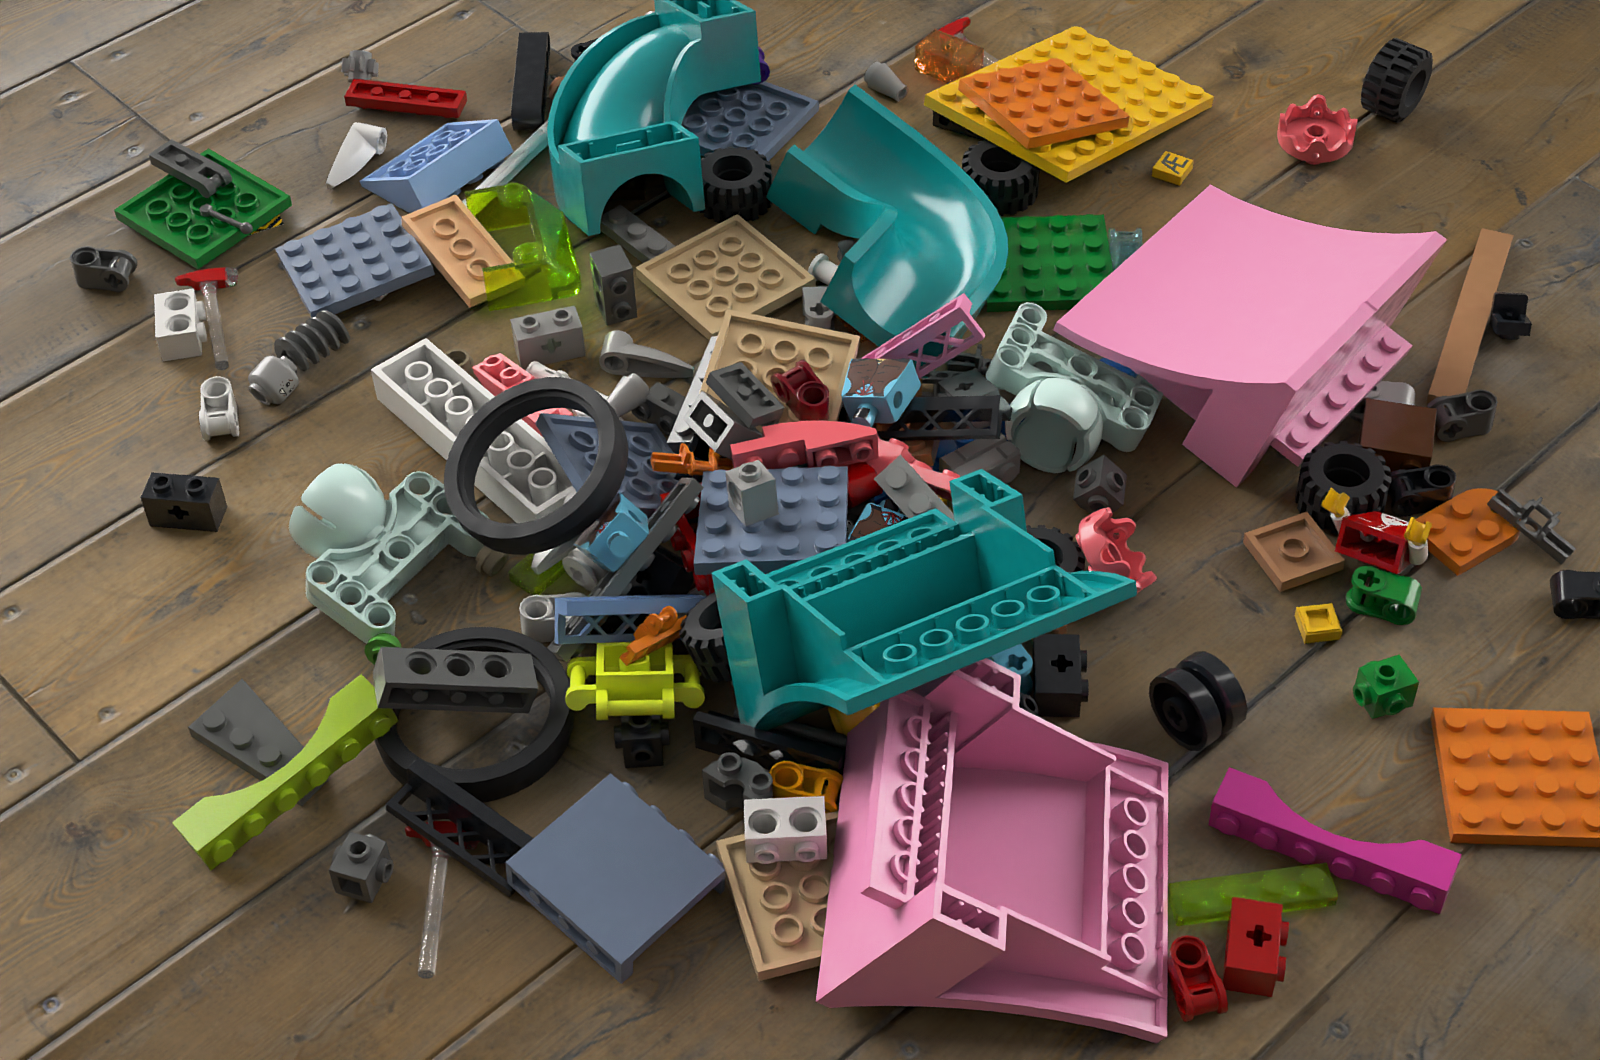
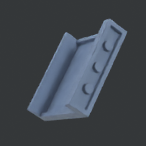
(613, 874)

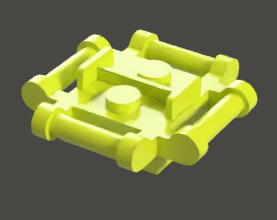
(634, 689)

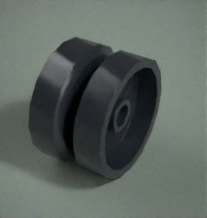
(1198, 700)

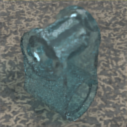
(1123, 245)

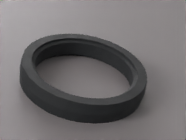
(576, 513)
(534, 760)

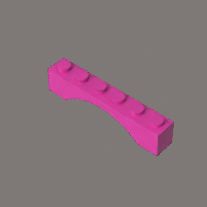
(1408, 870)

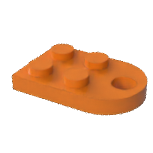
(1467, 530)

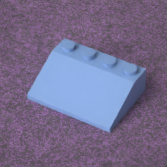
(440, 164)

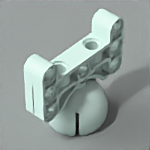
(1065, 397)
(363, 537)

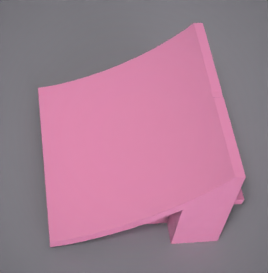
(1255, 324)
(997, 864)

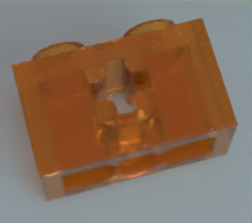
(947, 57)

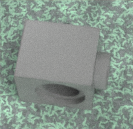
(752, 492)

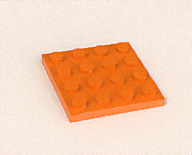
(1043, 103)
(1518, 776)

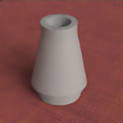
(884, 80)
(628, 394)

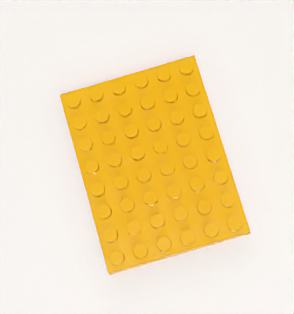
(1143, 91)

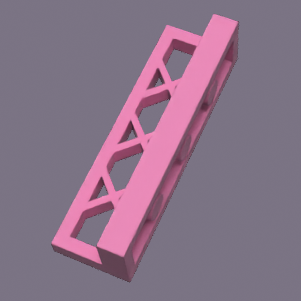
(930, 330)

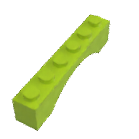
(227, 821)

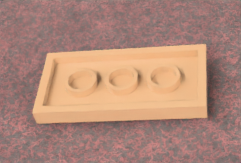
(456, 246)

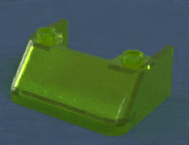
(540, 268)

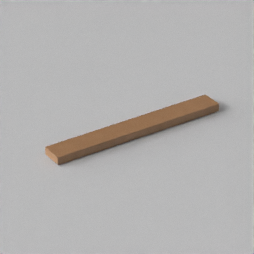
(1471, 315)

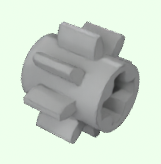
(359, 66)

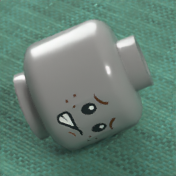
(273, 380)

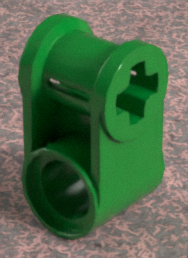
(1387, 596)

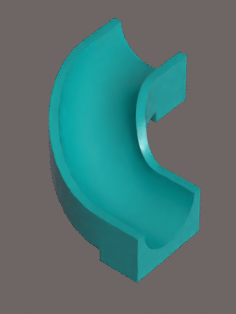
(628, 97)
(916, 216)

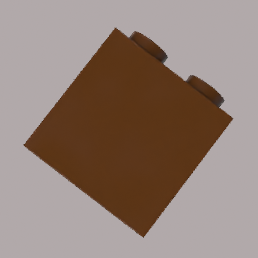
(1398, 433)

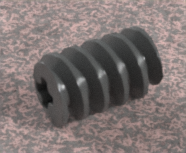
(312, 338)

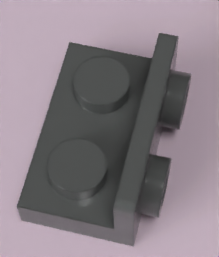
(745, 395)
(661, 407)

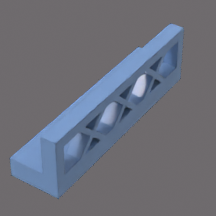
(617, 606)

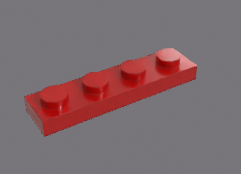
(405, 98)

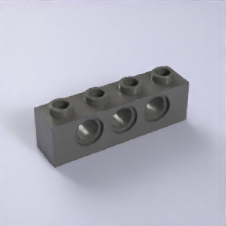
(454, 680)

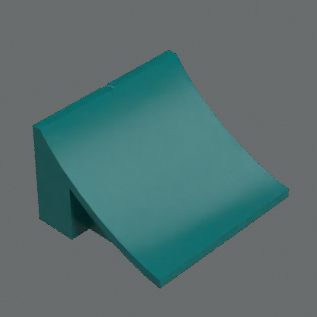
(898, 607)

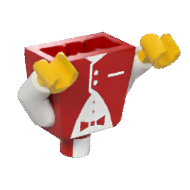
(1377, 536)

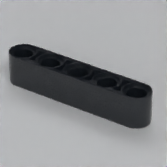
(530, 81)

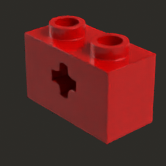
(1253, 946)

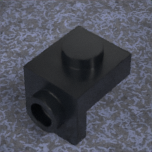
(1509, 315)

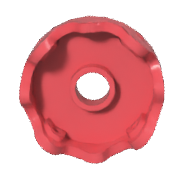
(1316, 132)
(1110, 551)

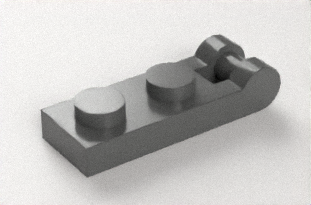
(190, 167)

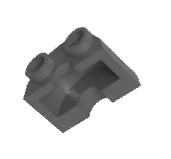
(734, 780)

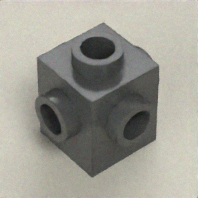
(1100, 485)
(361, 866)

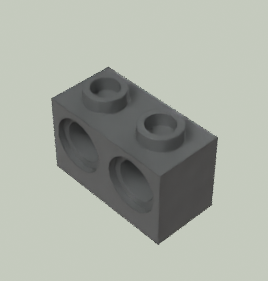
(613, 284)

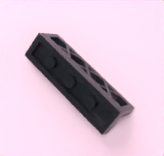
(950, 409)
(726, 734)
(467, 813)

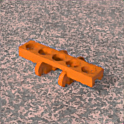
(686, 463)
(653, 634)

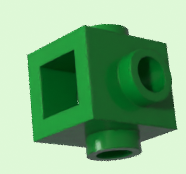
(1385, 687)

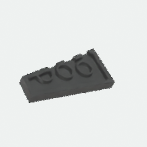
(248, 734)

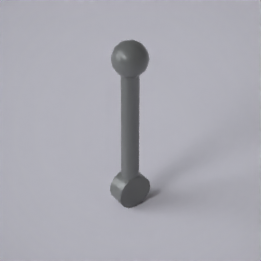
(206, 211)

